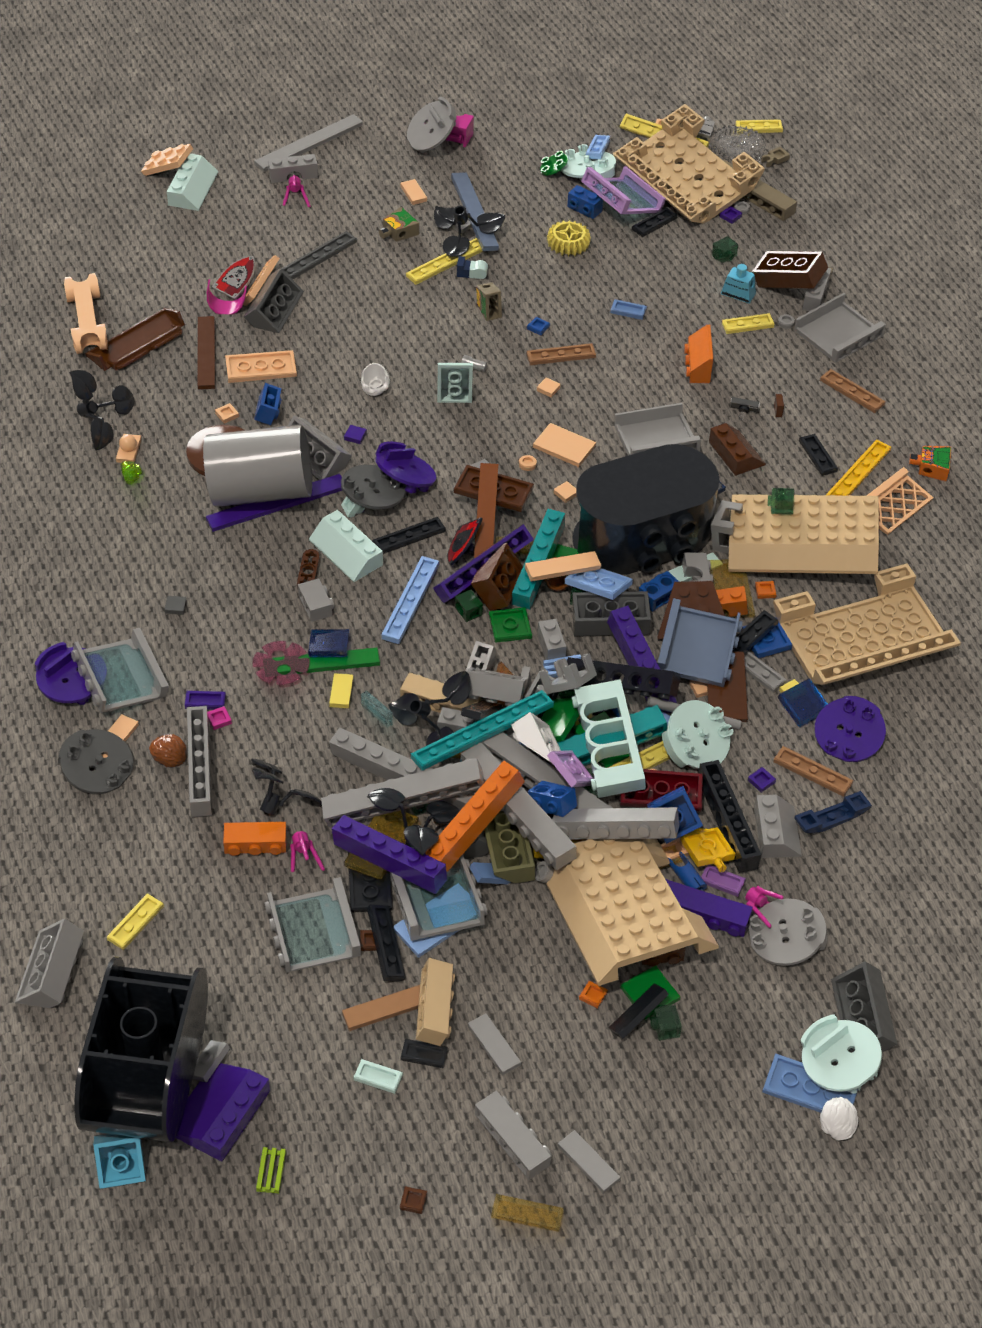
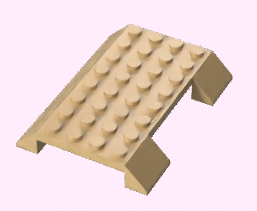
(819, 537)
(863, 633)
(623, 906)

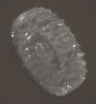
(723, 142)

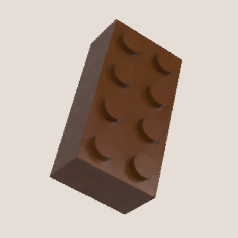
(790, 269)

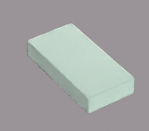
(378, 1076)

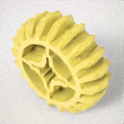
(568, 238)

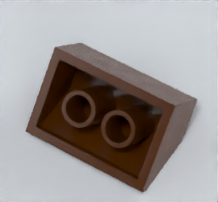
(734, 449)

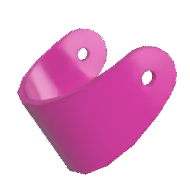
(224, 307)

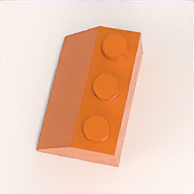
(699, 356)

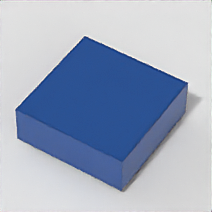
(538, 326)

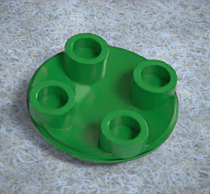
(554, 163)

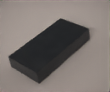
(424, 1053)

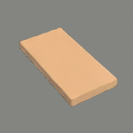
(260, 366)

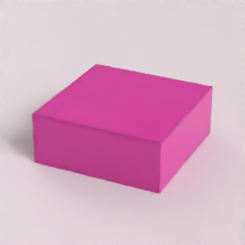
(219, 718)

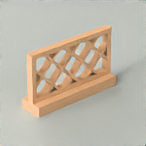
(891, 486)

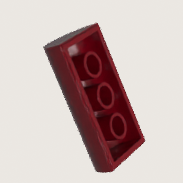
(661, 783)

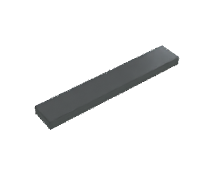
(319, 255)

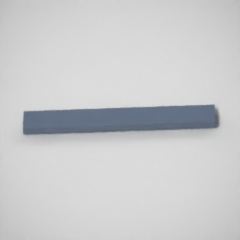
(471, 203)

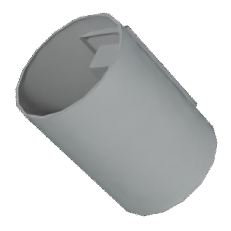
(257, 465)

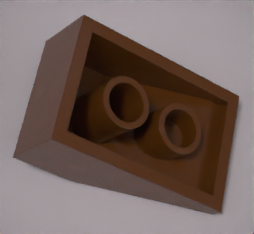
(498, 578)

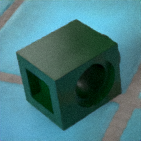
(468, 605)

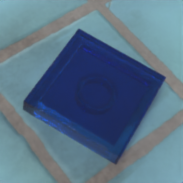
(328, 643)
(803, 702)

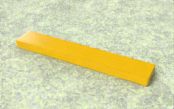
(860, 469)

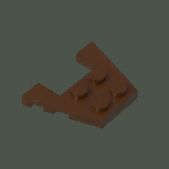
(693, 595)

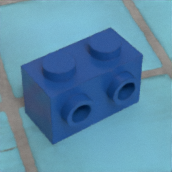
(585, 202)
(268, 404)

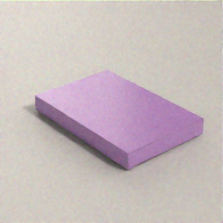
(570, 768)

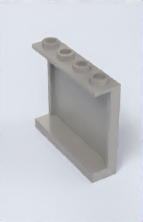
(837, 329)
(654, 428)

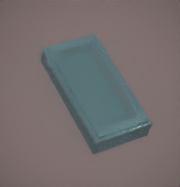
(376, 708)

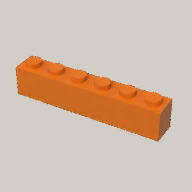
(476, 814)

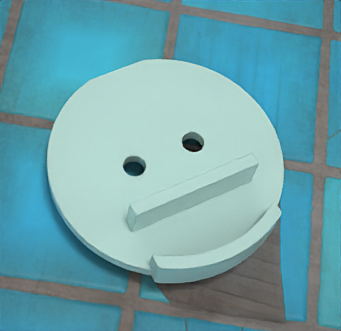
(580, 161)
(685, 742)
(829, 1042)

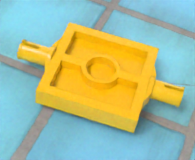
(708, 847)

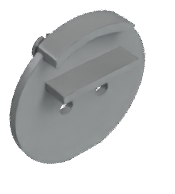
(440, 120)
(803, 928)

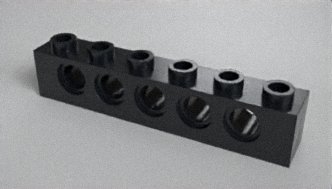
(668, 680)
(729, 816)

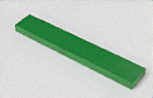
(355, 659)

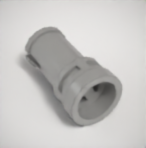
(477, 364)

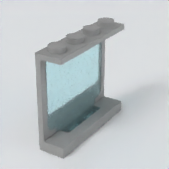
(121, 673)
(449, 910)
(313, 928)

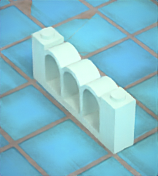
(618, 778)

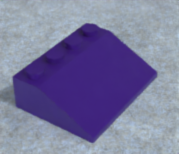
(222, 1109)

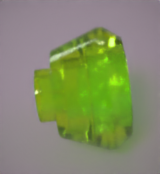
(130, 471)

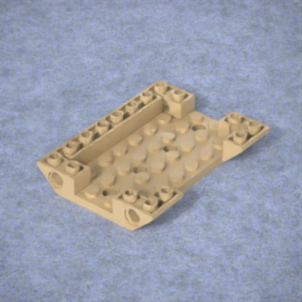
(678, 181)

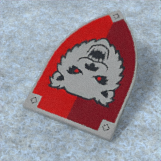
(236, 277)

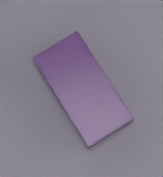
(723, 881)

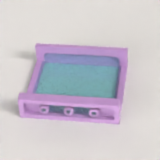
(626, 193)

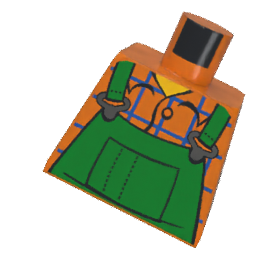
(933, 461)

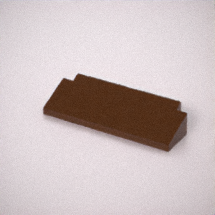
(138, 340)

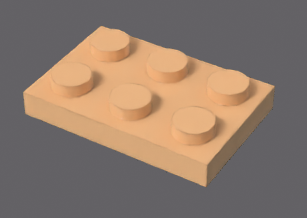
(167, 159)

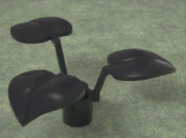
(446, 217)
(84, 385)
(409, 706)
(271, 800)
(416, 836)

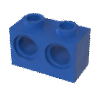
(659, 589)
(554, 798)

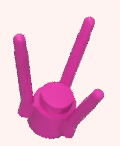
(294, 185)
(301, 844)
(756, 898)

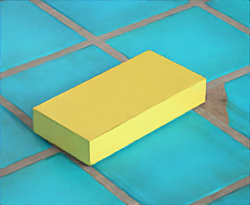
(341, 690)

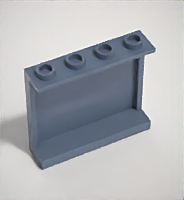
(699, 644)

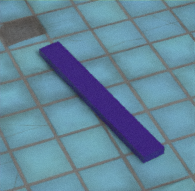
(254, 510)

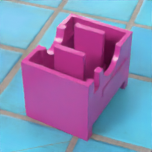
(462, 130)

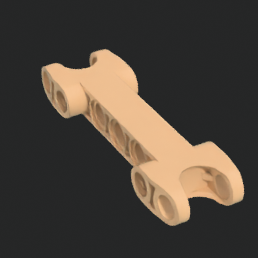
(88, 331)

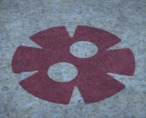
(291, 659)

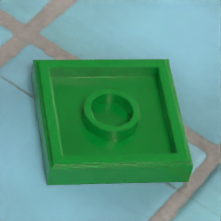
(510, 624)
(641, 983)

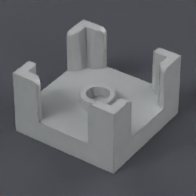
(722, 525)
(568, 675)

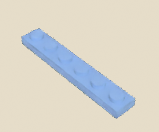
(410, 600)

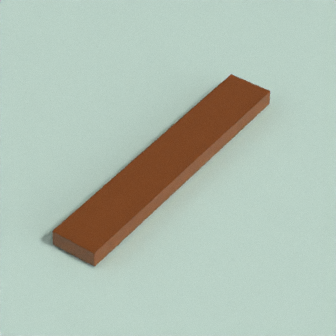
(486, 507)

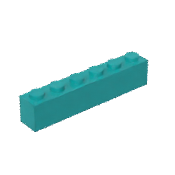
(542, 549)
(646, 726)

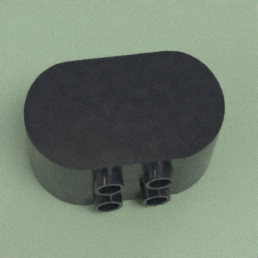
(646, 508)
(141, 1052)

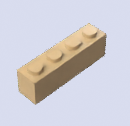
(431, 690)
(435, 1002)

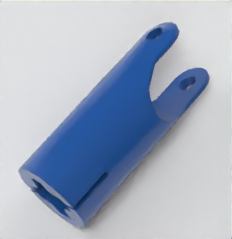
(688, 874)

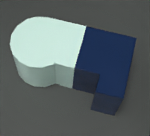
(471, 269)

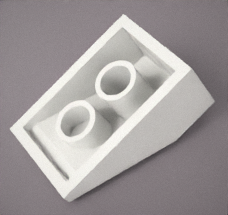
(535, 735)

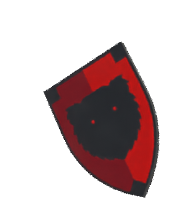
(462, 540)

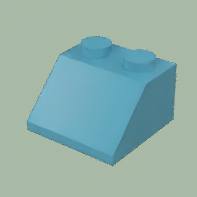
(118, 1160)

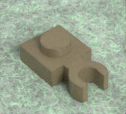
(776, 155)

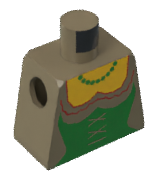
(399, 225)
(488, 295)

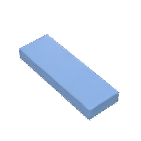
(598, 146)

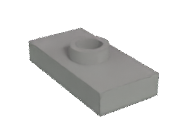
(209, 1060)

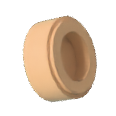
(527, 463)

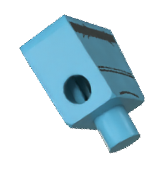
(740, 284)

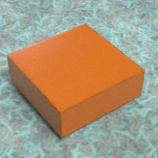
(765, 589)
(593, 994)

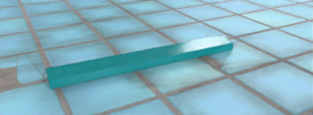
(480, 730)

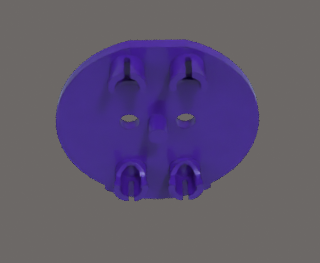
(405, 466)
(53, 668)
(855, 716)

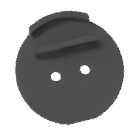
(363, 493)
(85, 751)

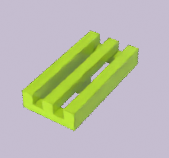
(274, 1152)

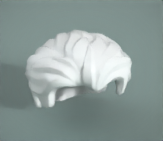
(375, 379)
(839, 1118)

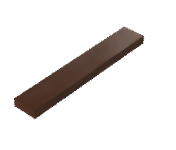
(206, 353)

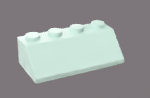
(191, 183)
(346, 546)

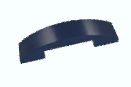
(835, 815)

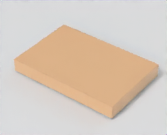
(564, 444)

